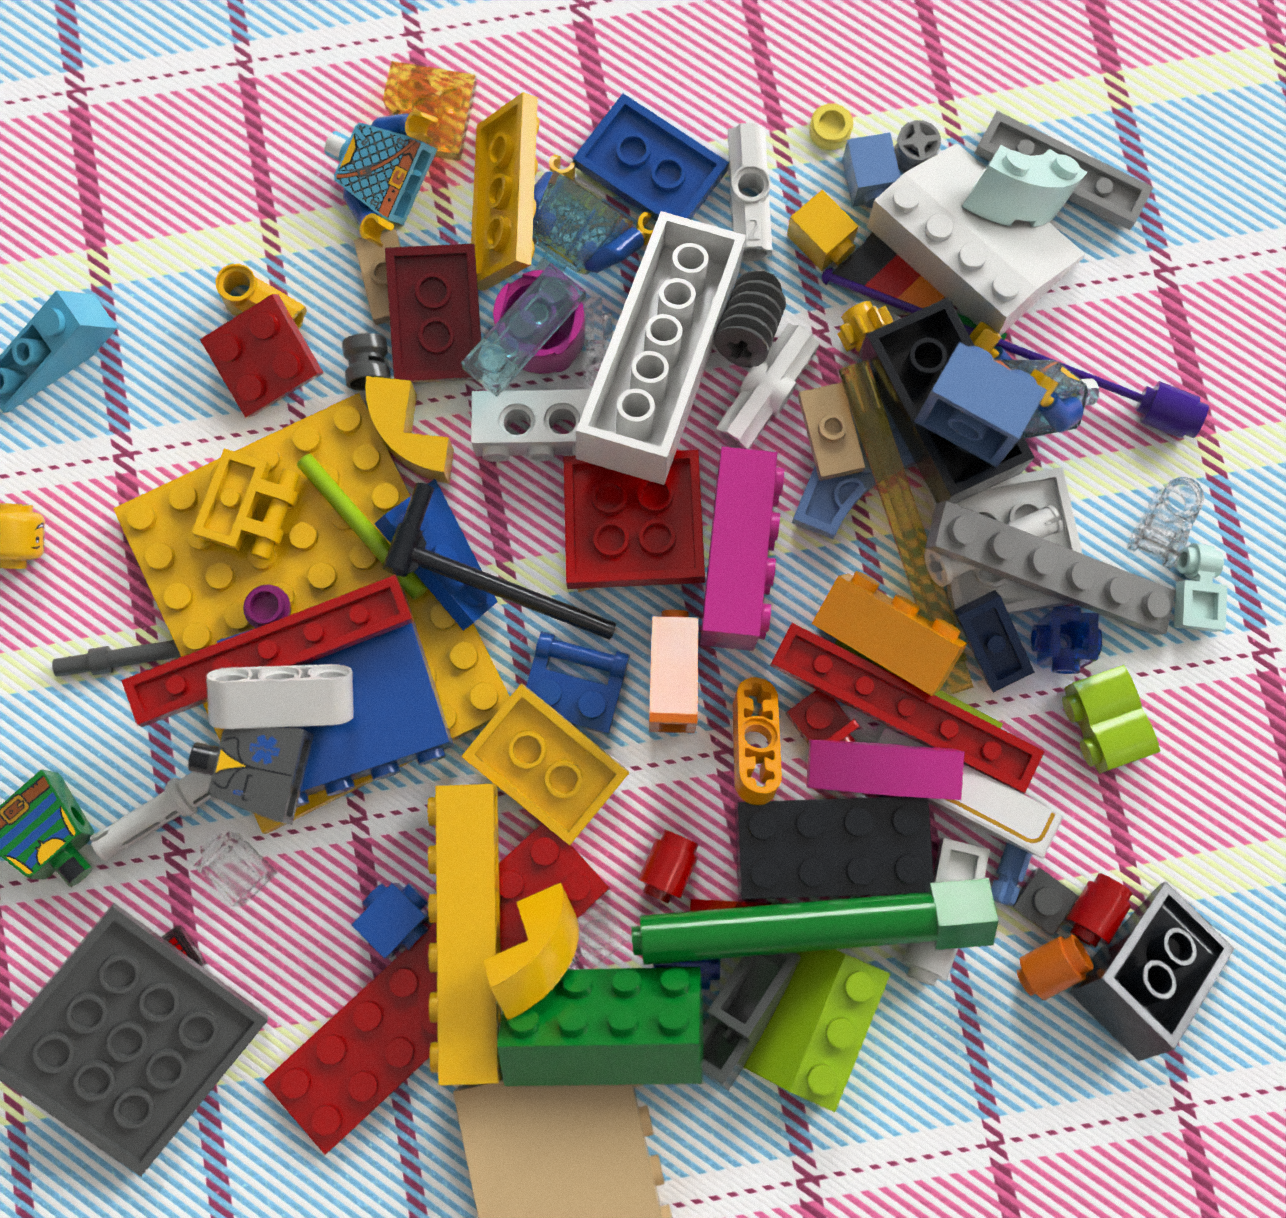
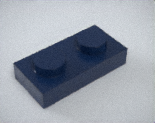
(994, 641)

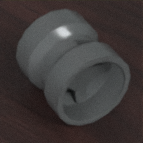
(365, 358)

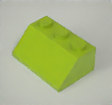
(819, 1026)

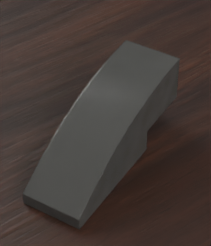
(743, 1013)

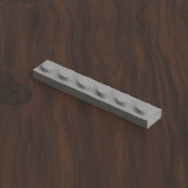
(1050, 568)

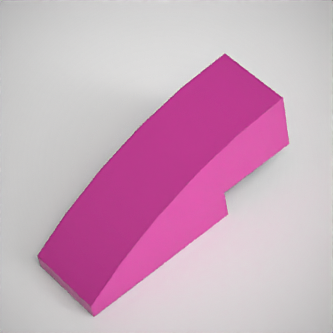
(885, 769)

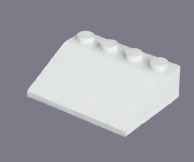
(979, 264)

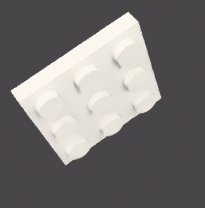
(1007, 503)

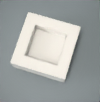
(959, 861)

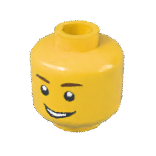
(20, 535)

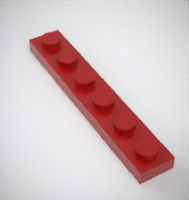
(284, 642)
(906, 707)

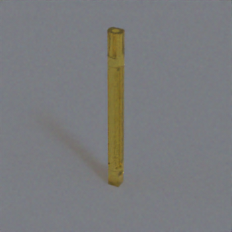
(899, 503)

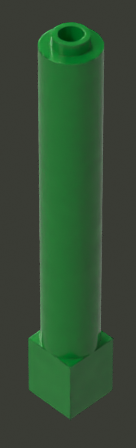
(949, 915)

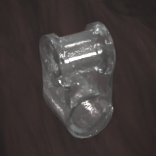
(1163, 528)

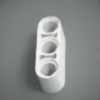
(280, 696)

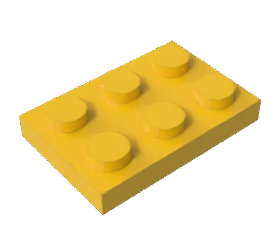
(545, 764)

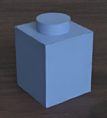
(869, 167)

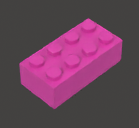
(739, 546)

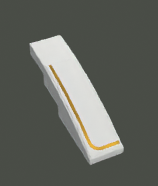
(995, 807)

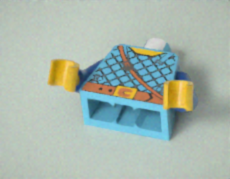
(382, 169)

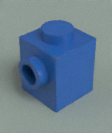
(393, 918)

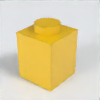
(823, 231)

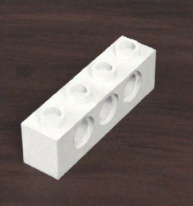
(537, 407)

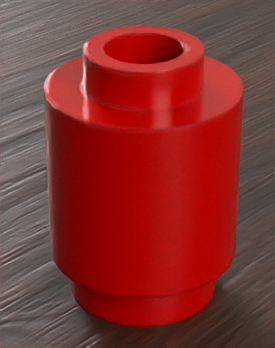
(668, 866)
(1099, 910)

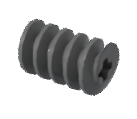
(750, 319)

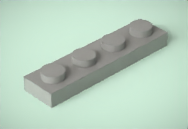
(1102, 189)

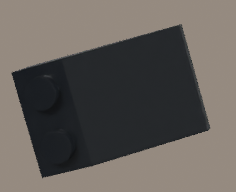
(1154, 974)

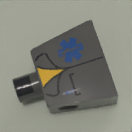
(256, 769)

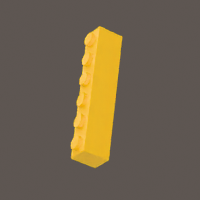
(467, 933)

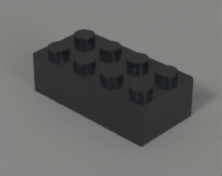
(906, 366)
(833, 847)

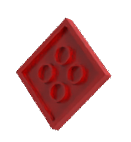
(632, 528)

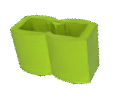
(1110, 719)

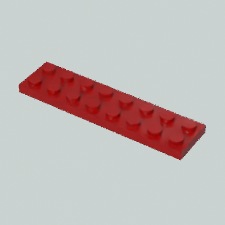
(387, 1026)

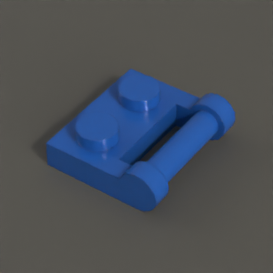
(577, 699)

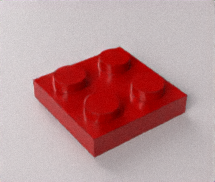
(261, 355)

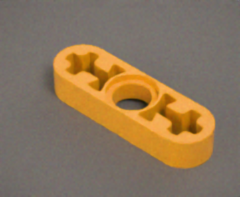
(748, 756)

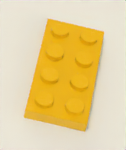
(505, 190)

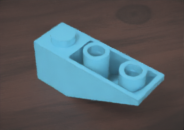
(51, 345)

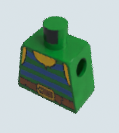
(45, 830)

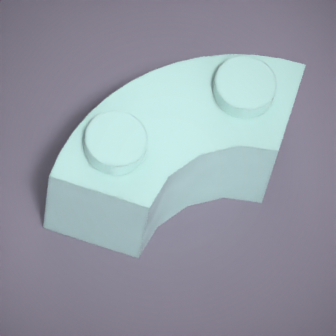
(1024, 187)

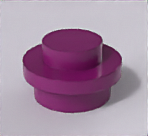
(266, 605)

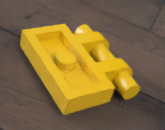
(233, 499)

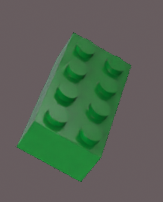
(609, 1030)

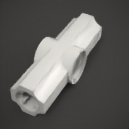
(750, 170)
(767, 387)

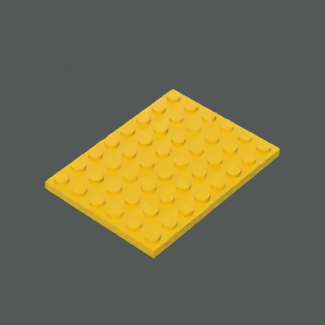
(318, 559)

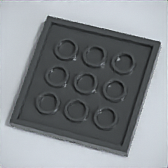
(126, 1040)

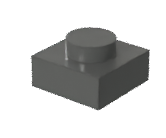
(1044, 901)

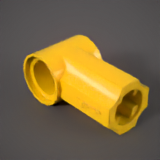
(239, 274)

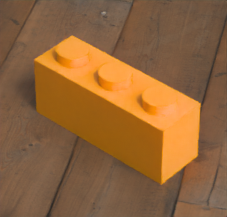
(890, 631)

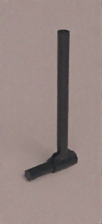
(409, 552)

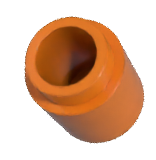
(1054, 967)

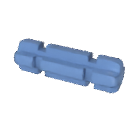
(1011, 871)

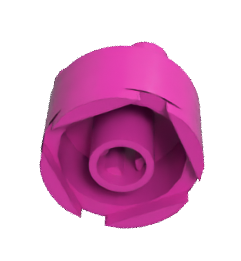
(562, 346)

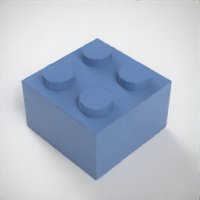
(980, 404)

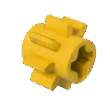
(860, 321)

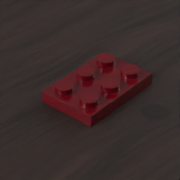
(432, 310)

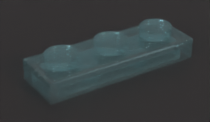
(523, 329)

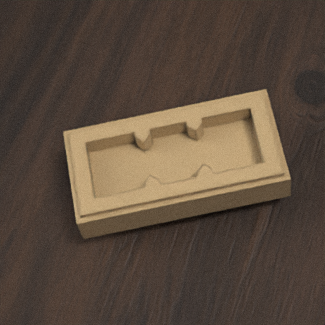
(374, 274)
(831, 431)

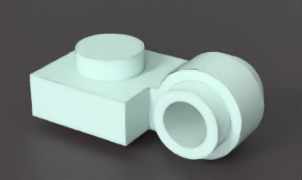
(1200, 601)

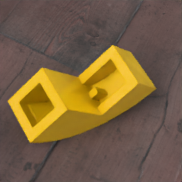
(392, 413)
(534, 967)

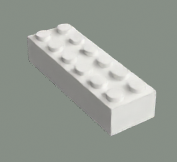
(660, 348)

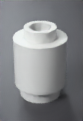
(927, 963)

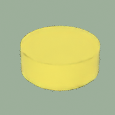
(831, 126)

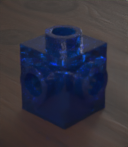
(1079, 632)

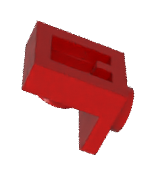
(821, 719)

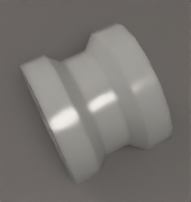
(920, 137)

